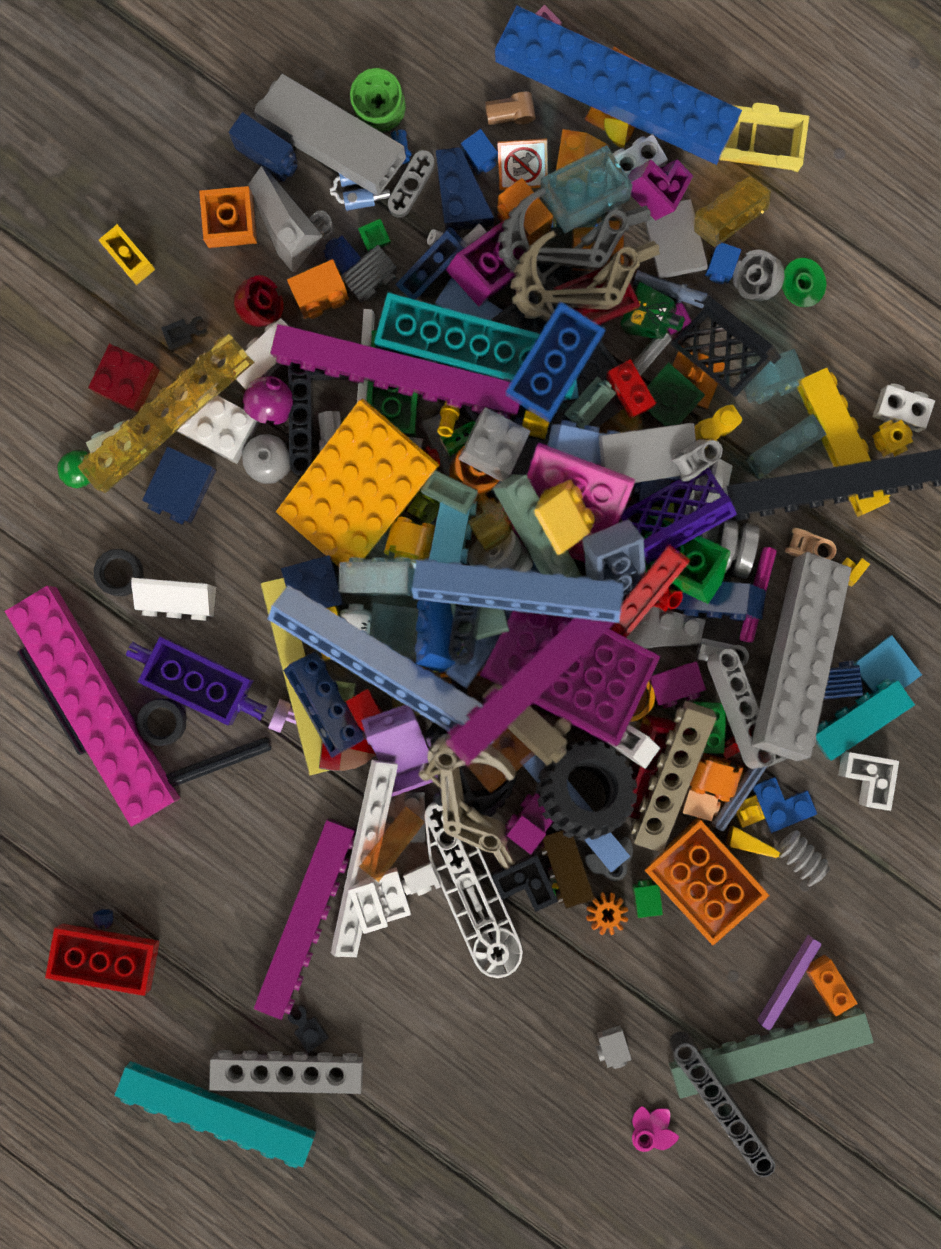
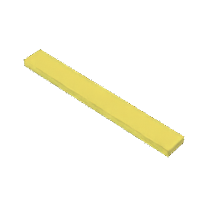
(290, 650)

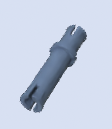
(671, 289)

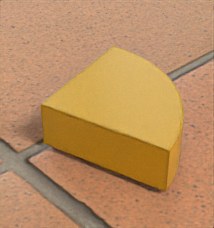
(616, 131)

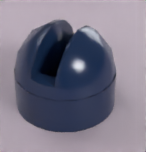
(103, 917)

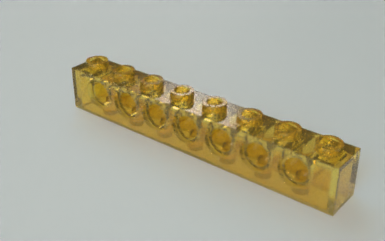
(180, 412)

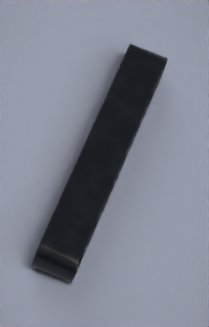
(717, 1095)

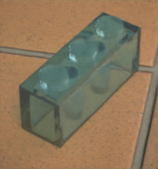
(786, 446)

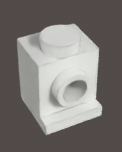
(420, 880)

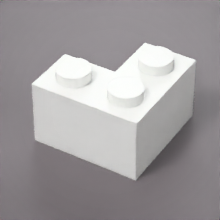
(877, 778)

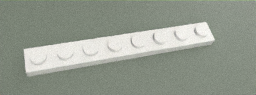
(369, 831)

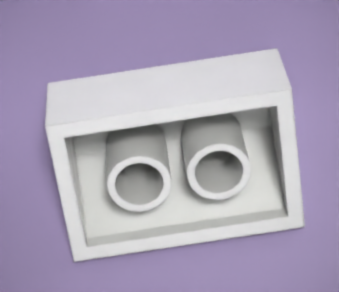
(173, 598)

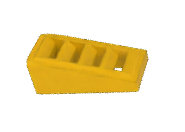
(741, 840)

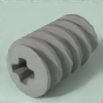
(804, 857)

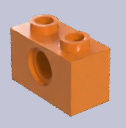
(830, 985)

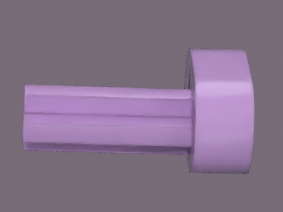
(282, 712)

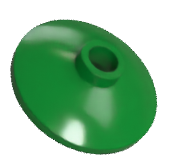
(811, 278)

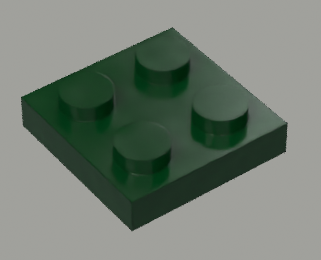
(673, 396)

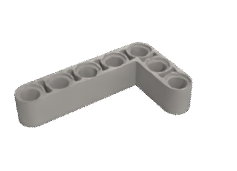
(731, 702)

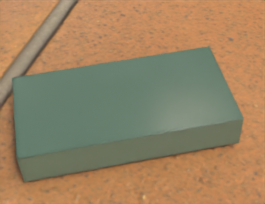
(450, 492)

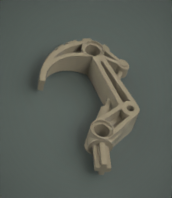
(613, 276)
(458, 818)

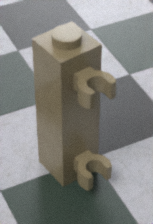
(537, 733)

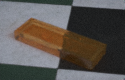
(391, 844)

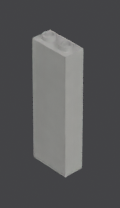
(330, 134)

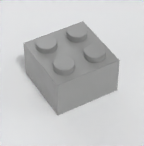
(494, 444)

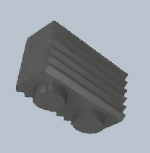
(369, 275)

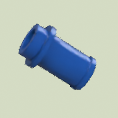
(401, 138)

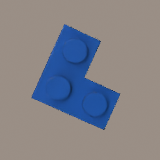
(780, 811)

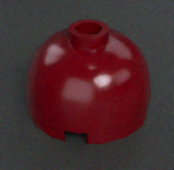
(258, 301)

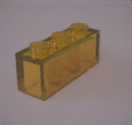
(732, 211)

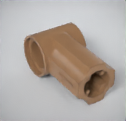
(516, 108)

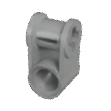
(692, 459)

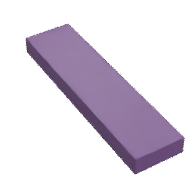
(789, 982)

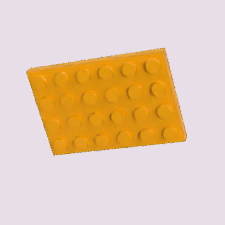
(357, 485)

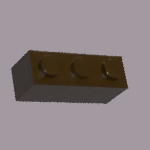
(566, 869)

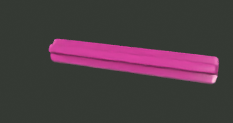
(761, 580)

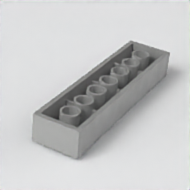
(801, 657)

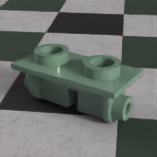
(590, 402)

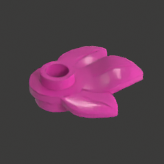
(655, 1126)

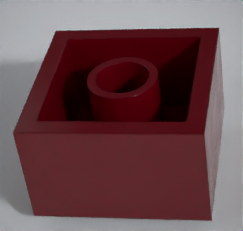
(124, 378)

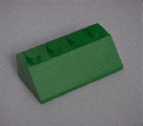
(705, 567)

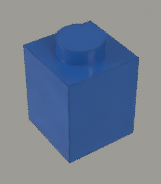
(479, 152)
(722, 263)

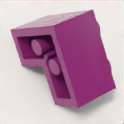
(659, 187)
(529, 825)

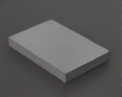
(678, 243)

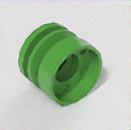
(377, 86)

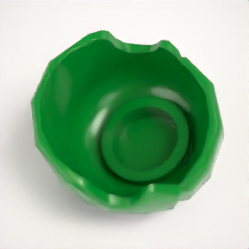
(69, 471)

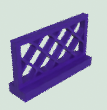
(685, 526)

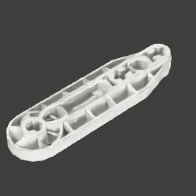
(464, 877)

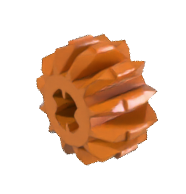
(616, 912)

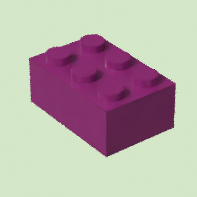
(480, 269)

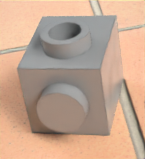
(613, 1047)

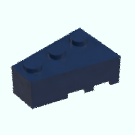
(731, 600)

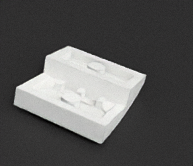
(379, 901)

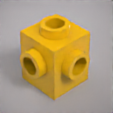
(885, 441)

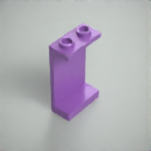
(399, 739)

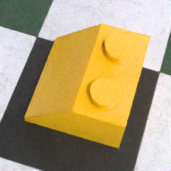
(564, 515)

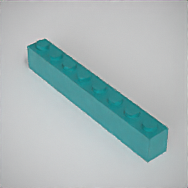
(215, 1114)

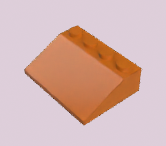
(706, 881)

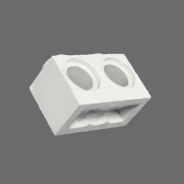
(634, 157)
(904, 404)

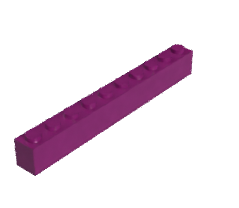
(392, 370)

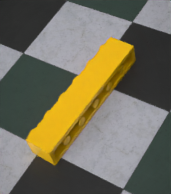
(842, 439)

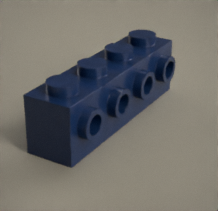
(324, 704)

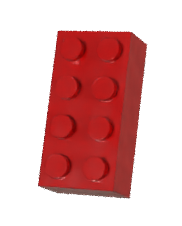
(102, 959)

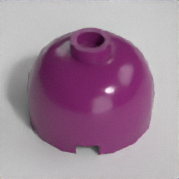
(268, 400)

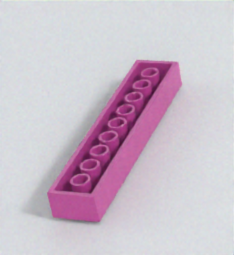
(92, 704)

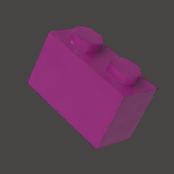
(676, 684)

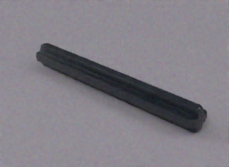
(48, 696)
(219, 761)

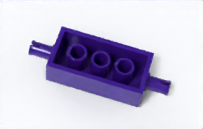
(196, 681)

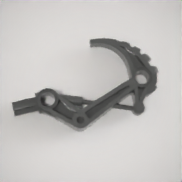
(602, 237)

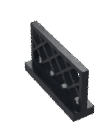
(742, 335)

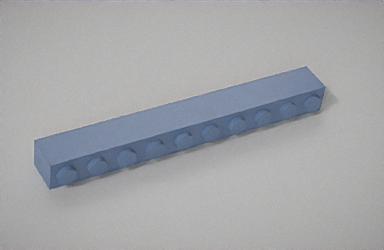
(371, 659)

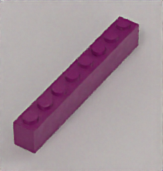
(524, 687)
(305, 919)

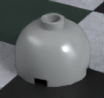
(758, 275)
(266, 458)

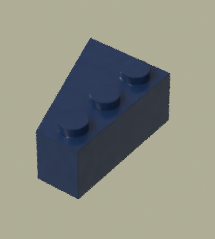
(460, 193)

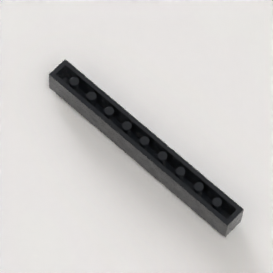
(835, 484)

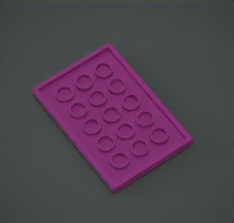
(595, 691)

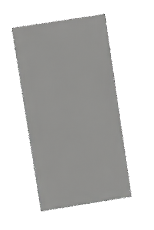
(646, 452)

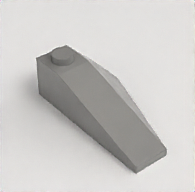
(287, 225)

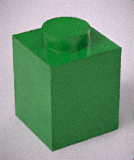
(647, 898)

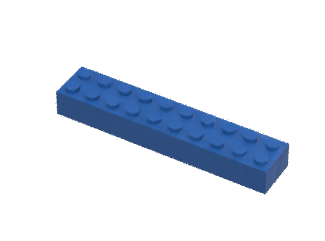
(617, 85)

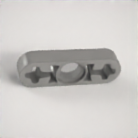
(396, 196)

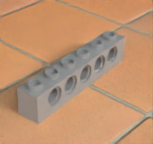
(275, 1081)

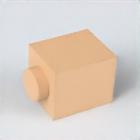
(700, 805)

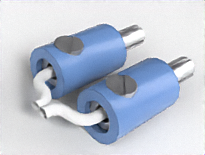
(357, 198)

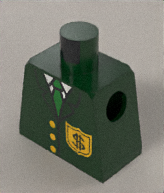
(653, 316)

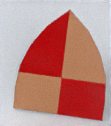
(347, 760)

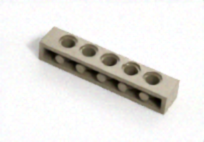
(656, 835)

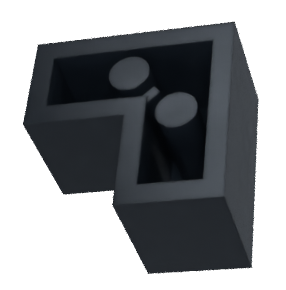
(526, 875)

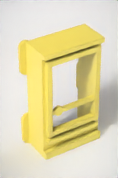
(769, 115)

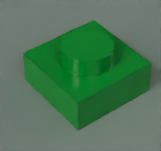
(374, 234)

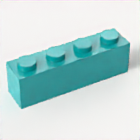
(862, 719)

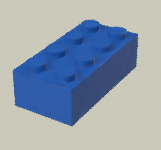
(555, 362)

